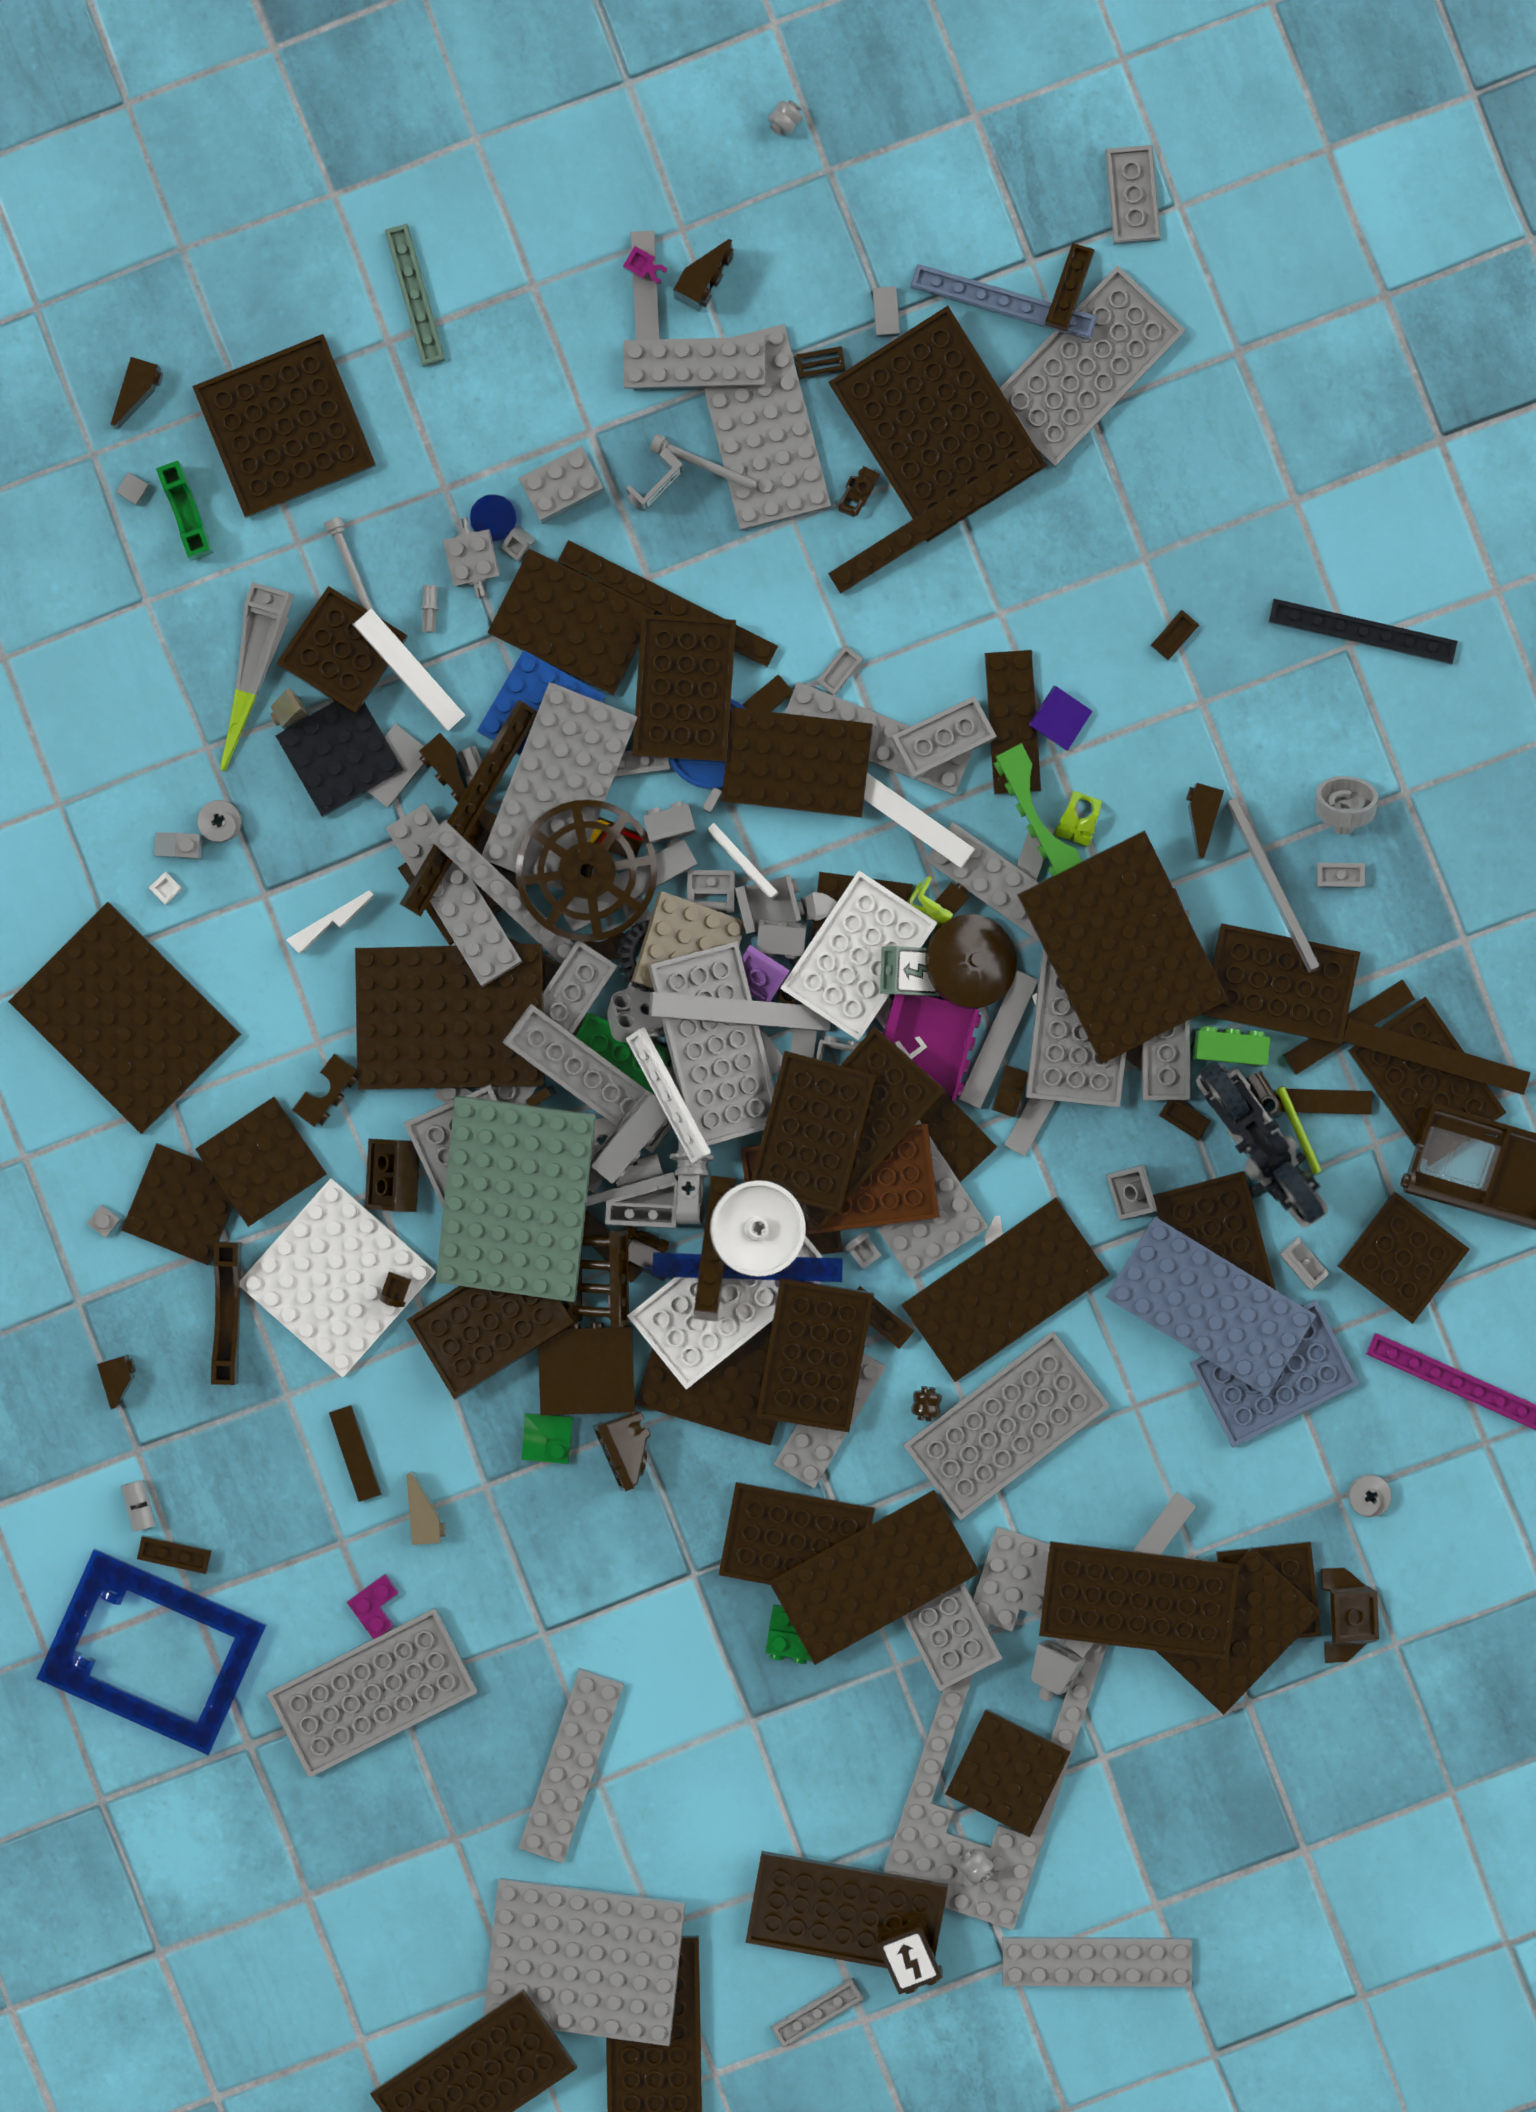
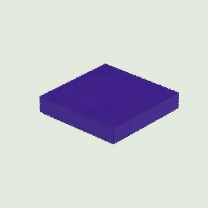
(1060, 718)

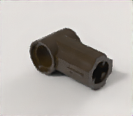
(1263, 1092)

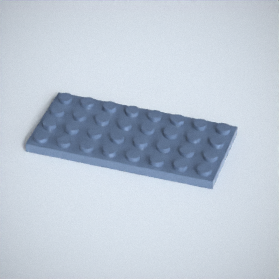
(1210, 1306)

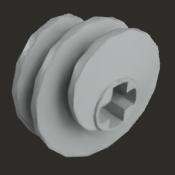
(230, 826)
(1373, 1484)

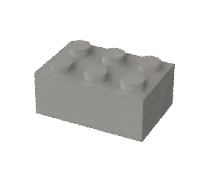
(561, 484)

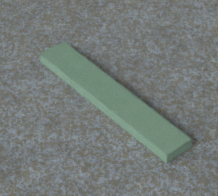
(415, 295)

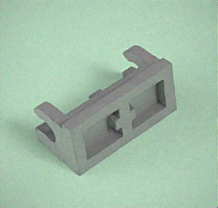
(1303, 1263)

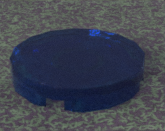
(493, 513)

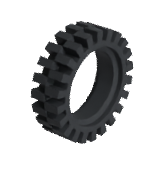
(628, 951)

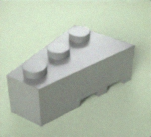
(645, 1208)

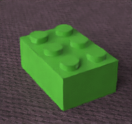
(1231, 1046)

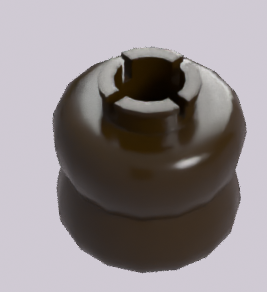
(926, 1403)

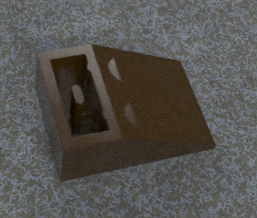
(700, 276)

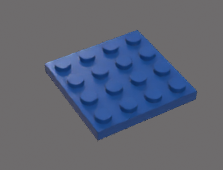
(528, 684)

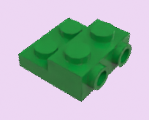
(784, 1639)

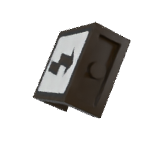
(909, 1957)

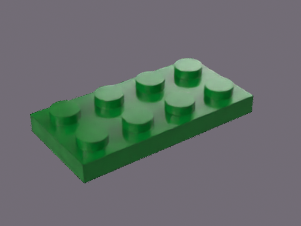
(597, 1035)

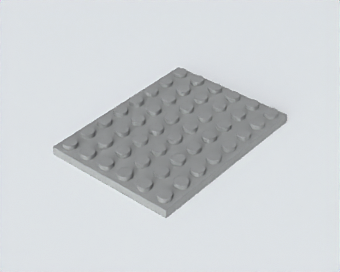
(588, 1958)

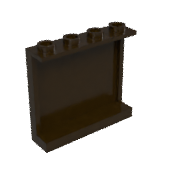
(587, 1371)

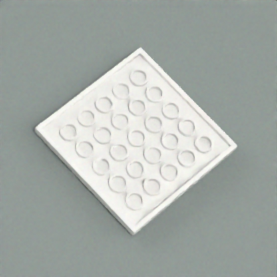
(327, 1277)

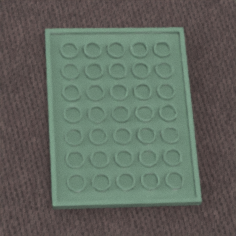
(515, 1198)

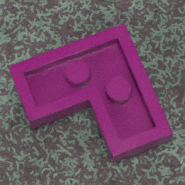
(368, 1605)

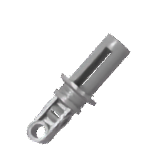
(690, 1205)

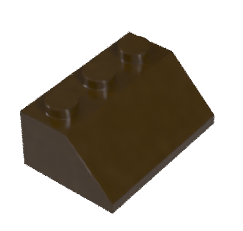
(392, 1175)

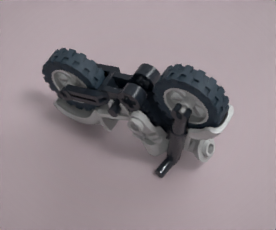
(1262, 1142)

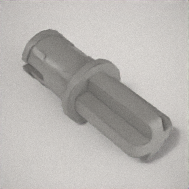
(429, 608)

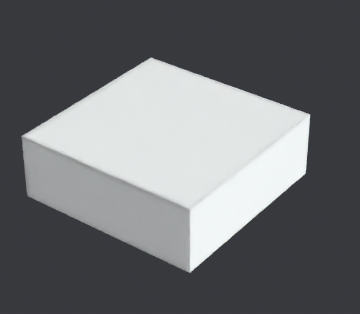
(165, 888)

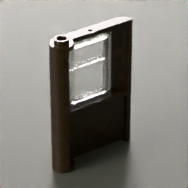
(1473, 1170)

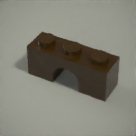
(315, 1109)

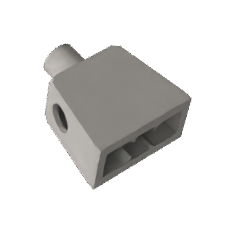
(1055, 1669)

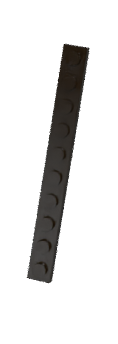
(934, 520)
(657, 597)
(471, 804)

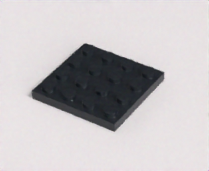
(338, 755)

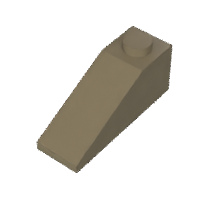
(288, 709)
(424, 1518)

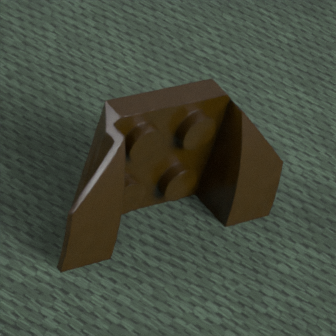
(1352, 1614)

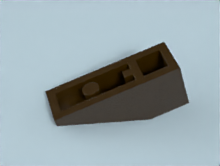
(137, 387)
(1203, 812)

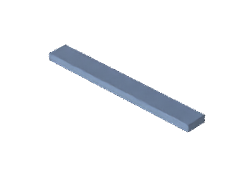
(996, 300)

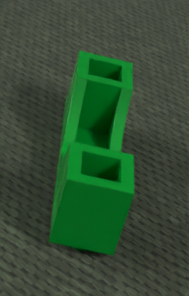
(185, 510)

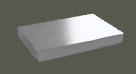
(408, 755)

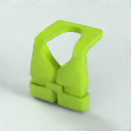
(1078, 829)
(929, 907)

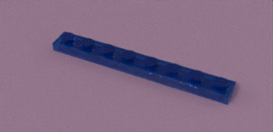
(801, 1269)

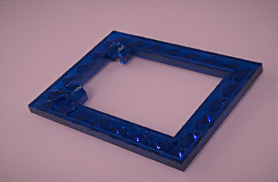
(71, 1672)

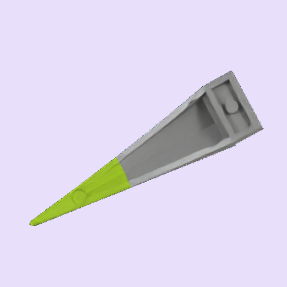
(262, 629)

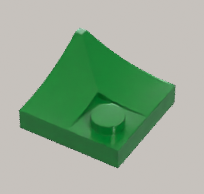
(547, 1438)

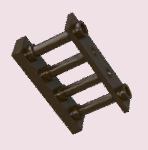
(619, 1280)

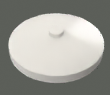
(757, 1228)

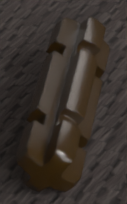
(648, 1239)

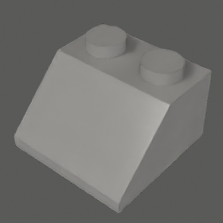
(669, 823)

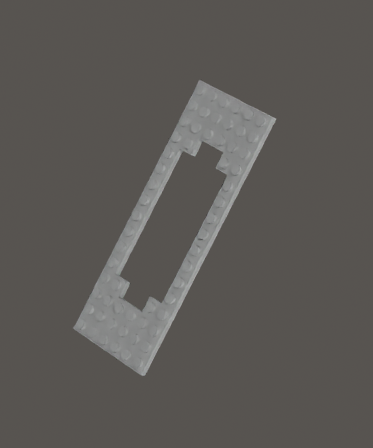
(921, 1846)

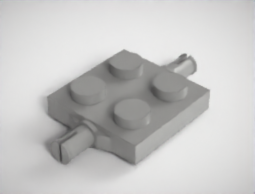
(471, 557)

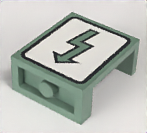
(905, 972)

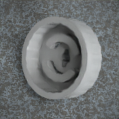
(1354, 803)

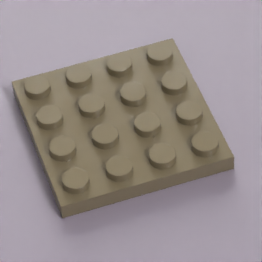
(680, 929)

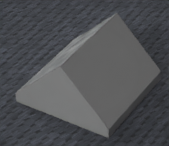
(1131, 1192)

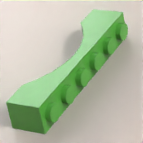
(1017, 770)

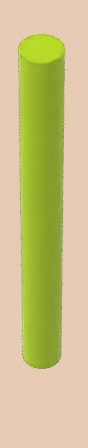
(1298, 1129)

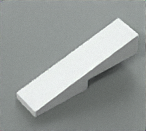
(341, 917)

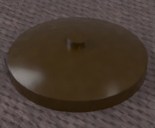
(971, 961)

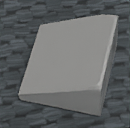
(517, 543)

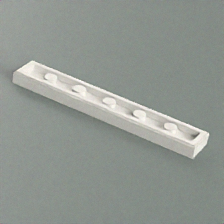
(409, 669)
(917, 822)
(668, 1095)

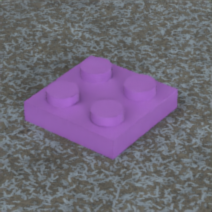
(762, 974)

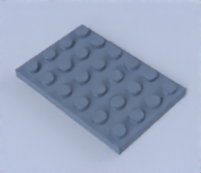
(1310, 1378)

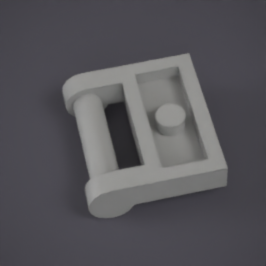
(712, 883)

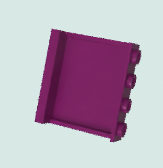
(944, 1030)

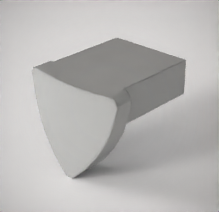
(817, 906)
(863, 1249)

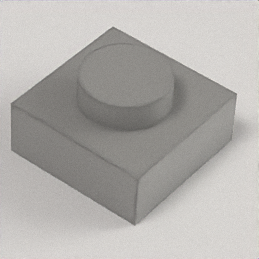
(104, 1221)

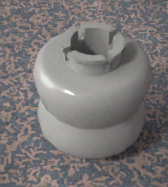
(785, 118)
(975, 1866)

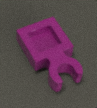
(641, 264)

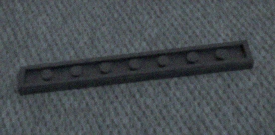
(1362, 631)

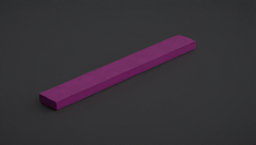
(1452, 1380)

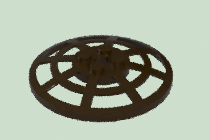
(570, 875)

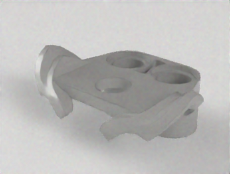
(630, 1016)

